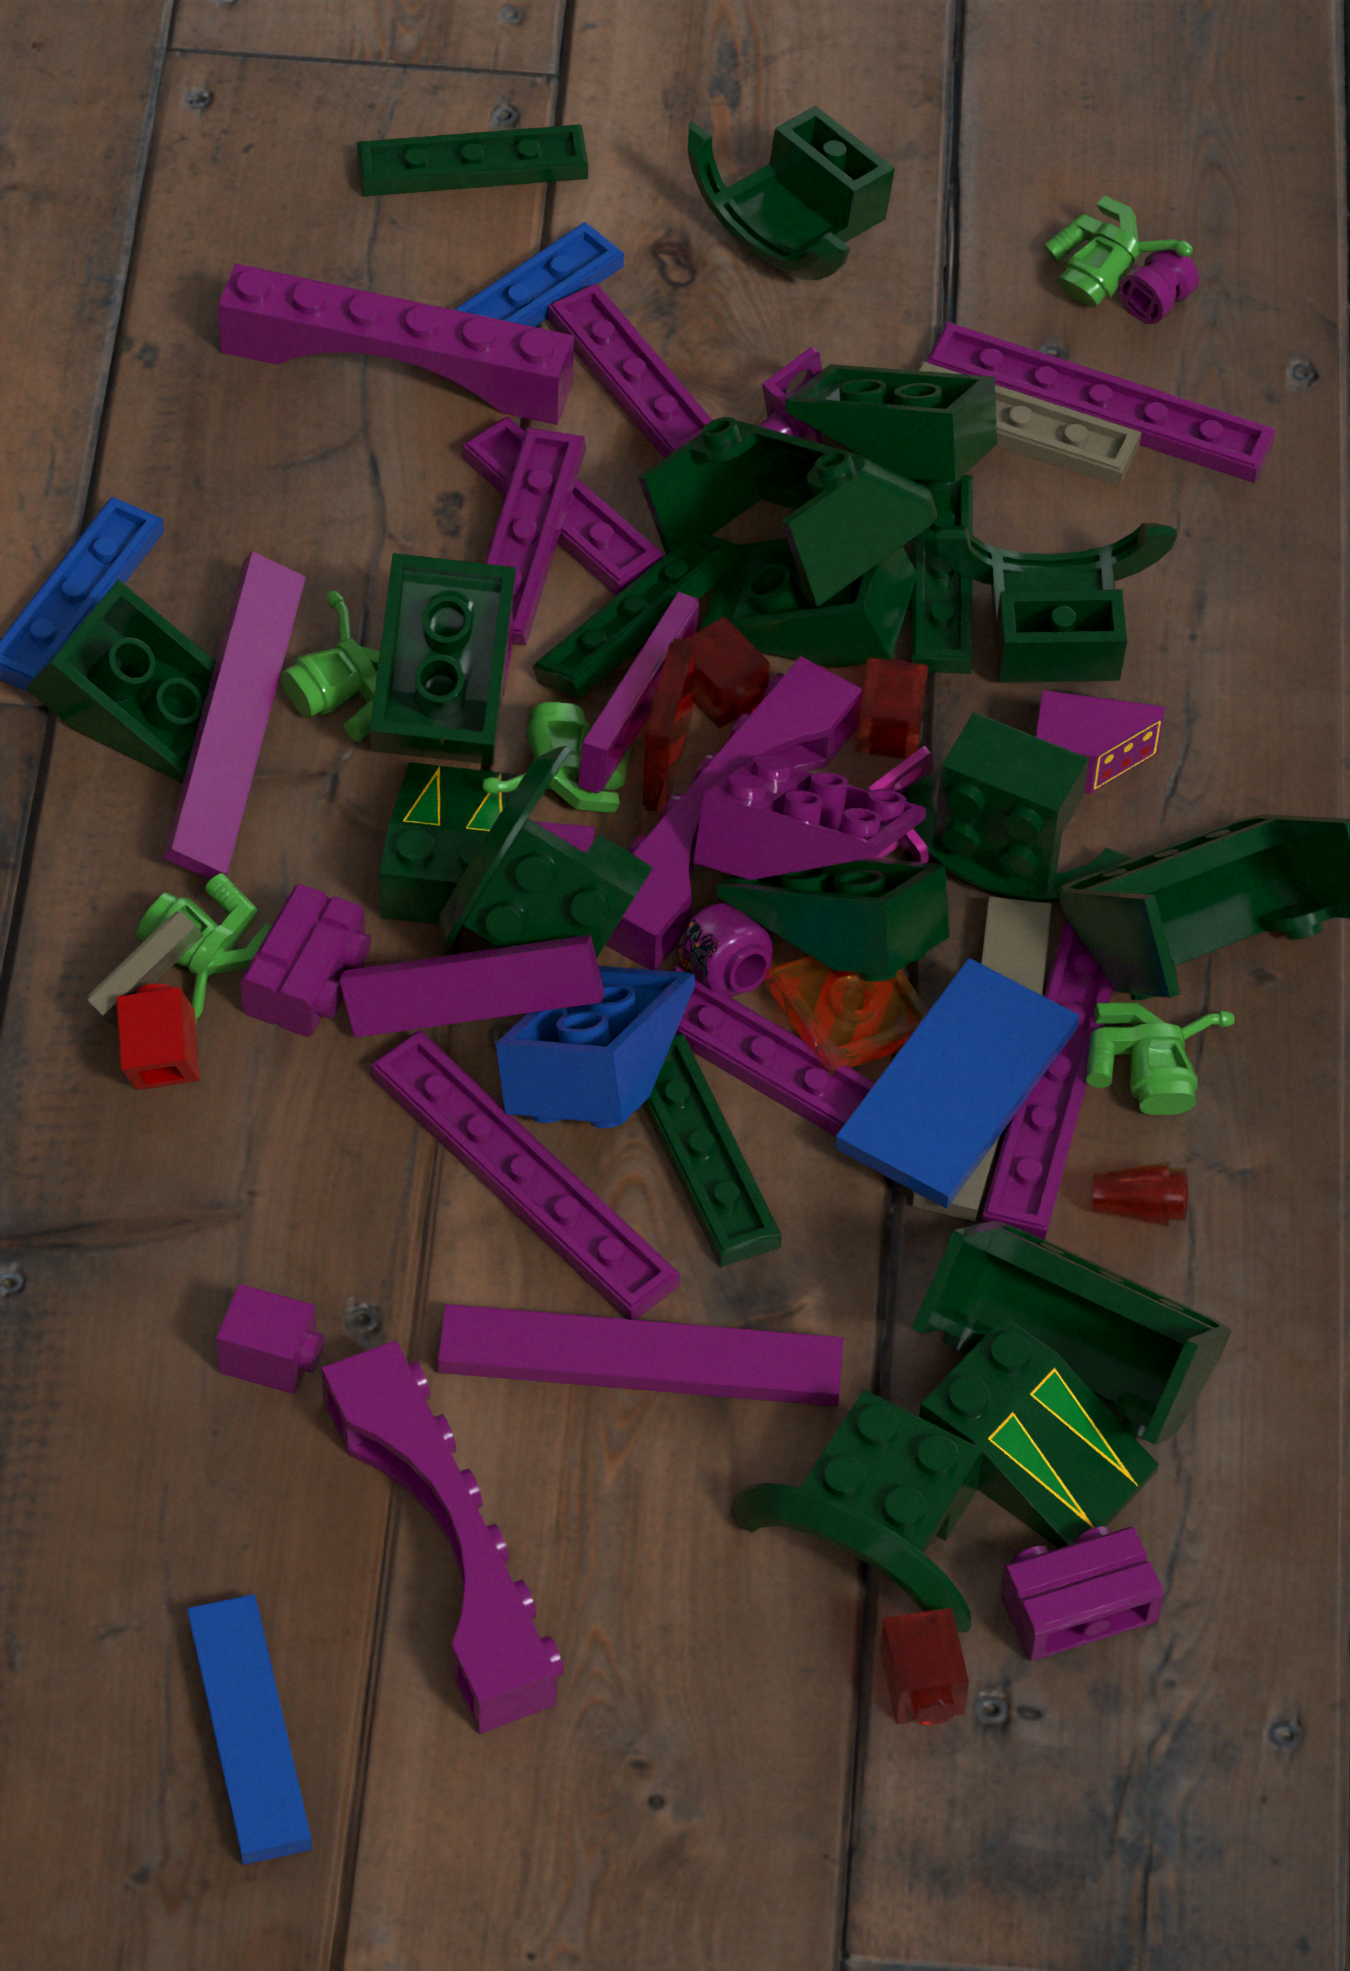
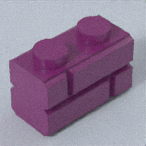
(302, 959)
(1080, 1591)

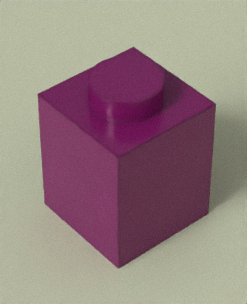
(268, 1339)

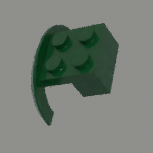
(806, 201)
(1057, 610)
(1005, 811)
(536, 885)
(882, 1496)

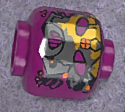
(726, 950)

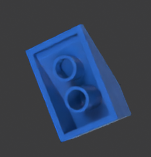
(594, 1057)

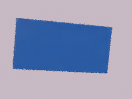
(957, 1082)

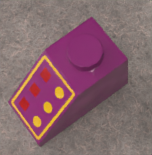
(1107, 731)

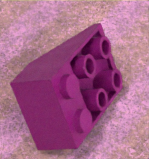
(789, 820)

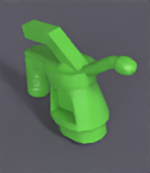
(1101, 263)
(332, 676)
(558, 726)
(214, 950)
(1160, 1067)

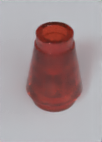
(1143, 1193)

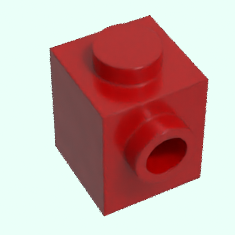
(157, 1037)

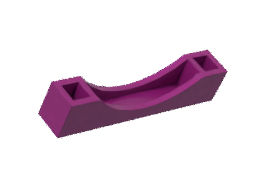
(504, 362)
(801, 719)
(387, 1424)

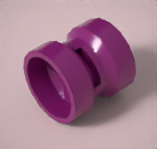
(1153, 288)

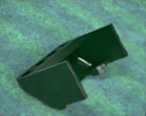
(845, 504)
(1208, 895)
(1109, 1329)

